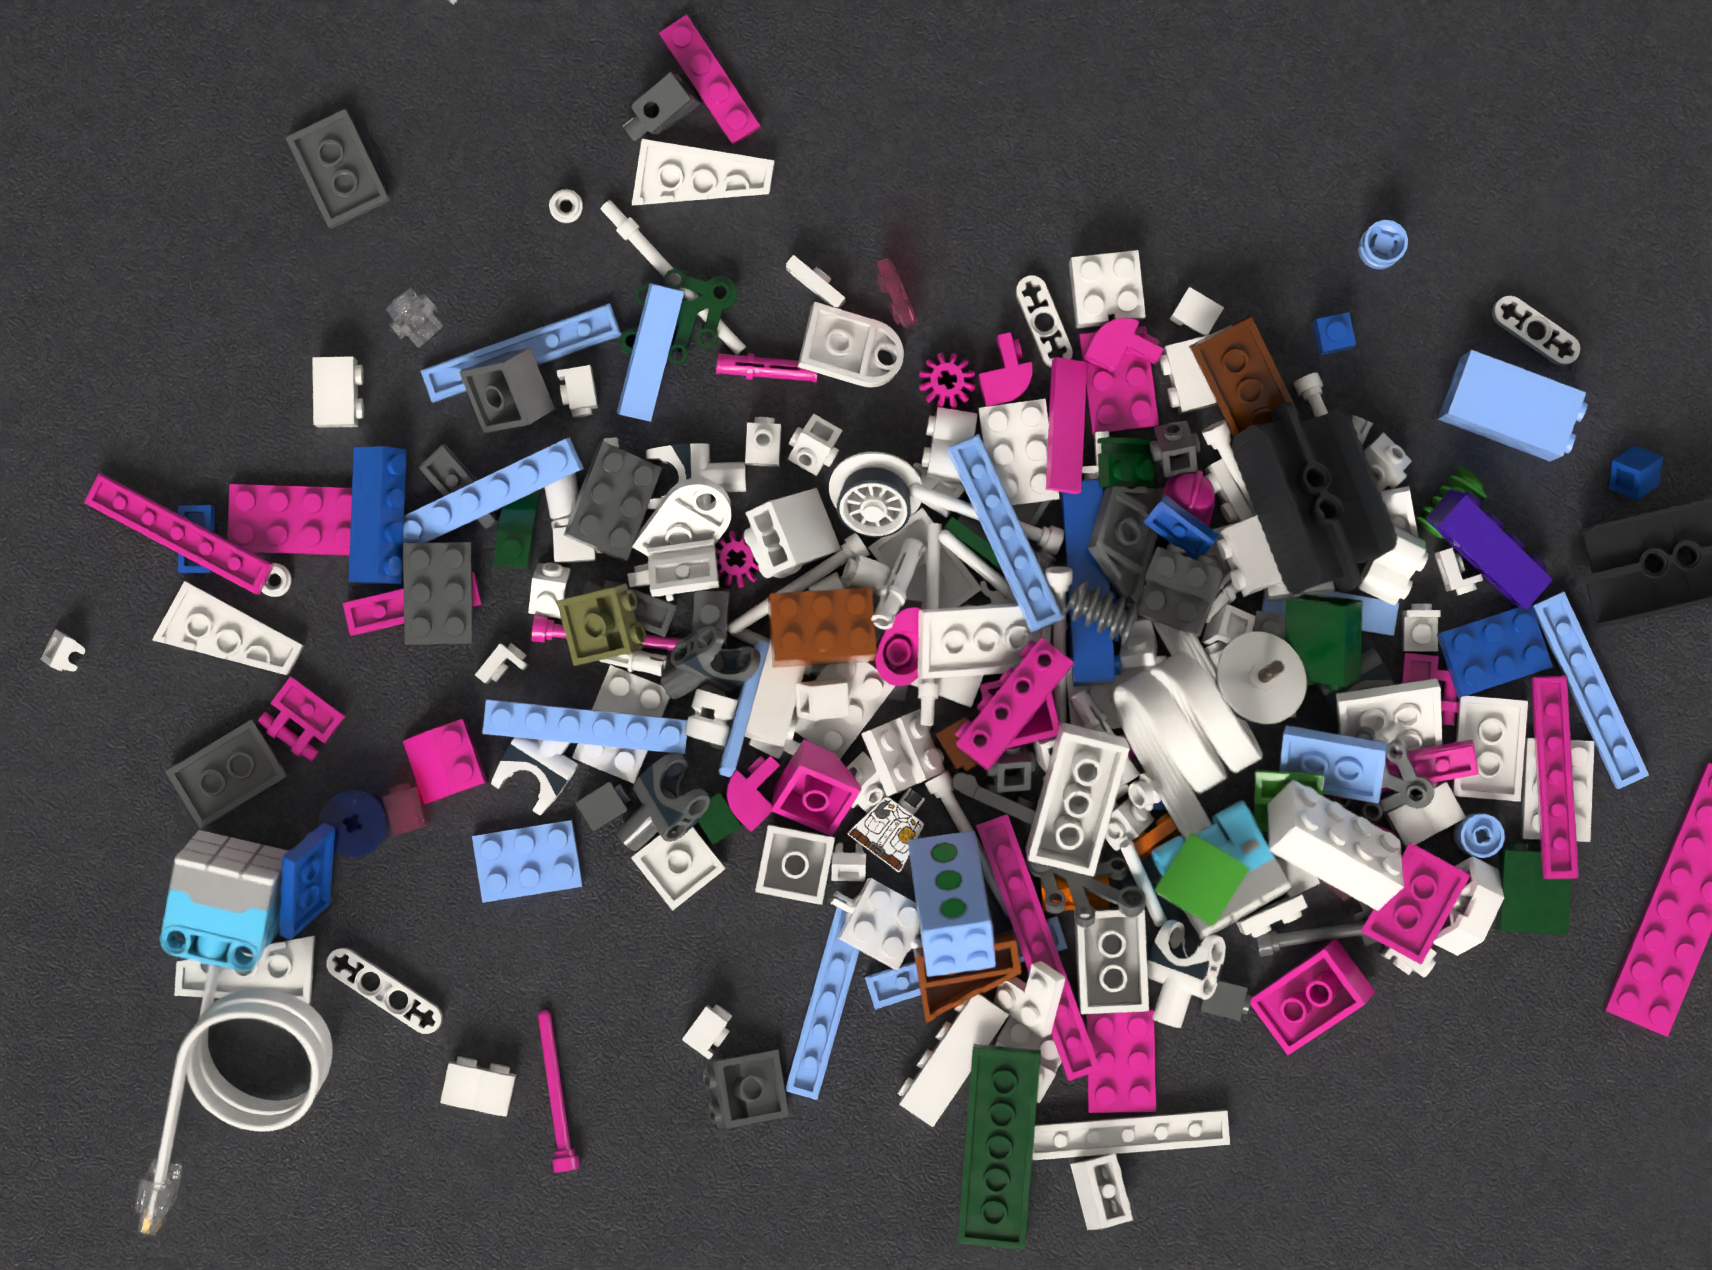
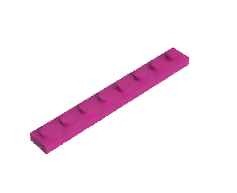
(1036, 940)

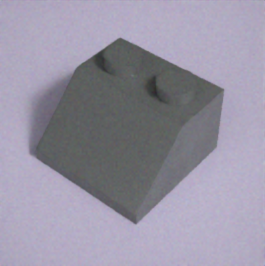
(507, 391)

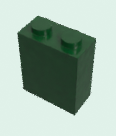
(1326, 637)
(1529, 900)

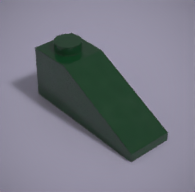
(517, 533)

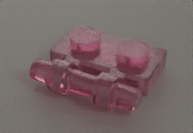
(890, 282)

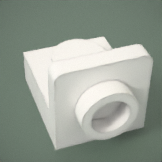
(1451, 568)
(1420, 628)
(1140, 645)
(495, 664)

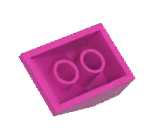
(1312, 996)

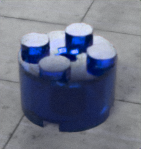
(371, 814)

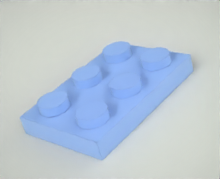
(1349, 764)
(527, 861)

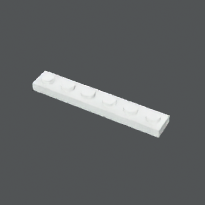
(1131, 1134)

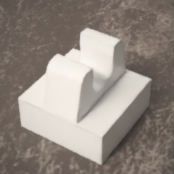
(58, 651)
(848, 865)

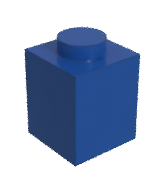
(1333, 334)

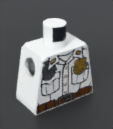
(889, 828)

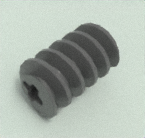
(1102, 610)

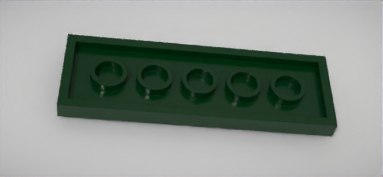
(999, 1146)

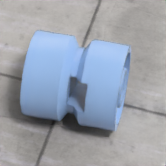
(1383, 244)
(1479, 835)

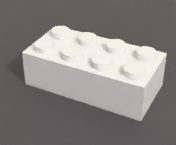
(1077, 799)
(1335, 845)

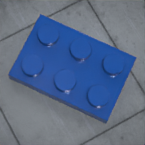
(1494, 650)
(306, 880)

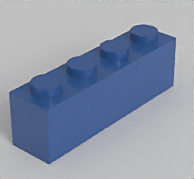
(377, 515)

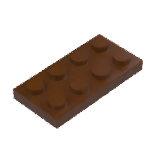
(1241, 375)

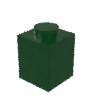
(718, 819)

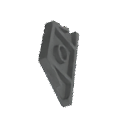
(1122, 540)

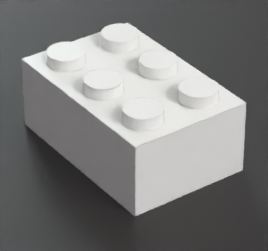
(1112, 963)

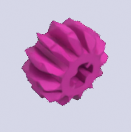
(953, 371)
(735, 571)

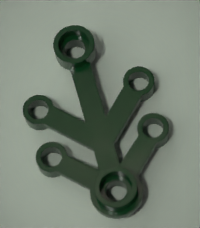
(689, 311)

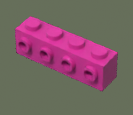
(1014, 703)

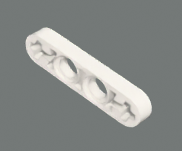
(382, 994)

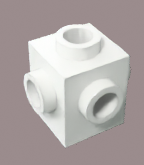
(812, 451)
(1387, 462)
(866, 775)

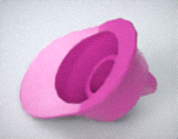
(1193, 494)
(898, 649)

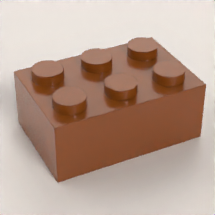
(822, 627)

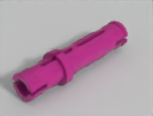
(762, 367)

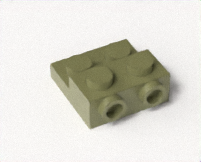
(601, 624)

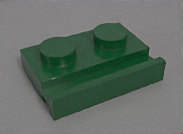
(1125, 463)
(973, 541)

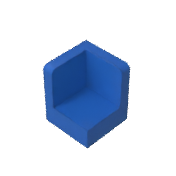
(1635, 472)

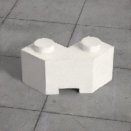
(1474, 908)

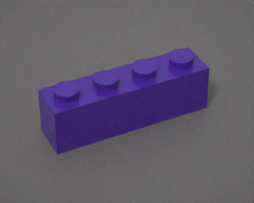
(1489, 548)

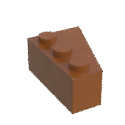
(951, 990)

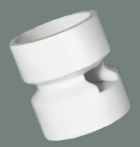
(706, 729)

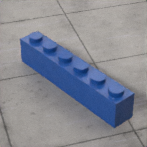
(1090, 651)

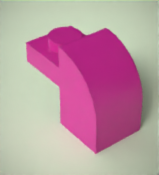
(1115, 338)
(1011, 381)
(743, 796)

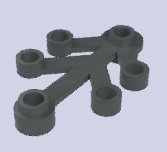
(1401, 785)
(1079, 882)

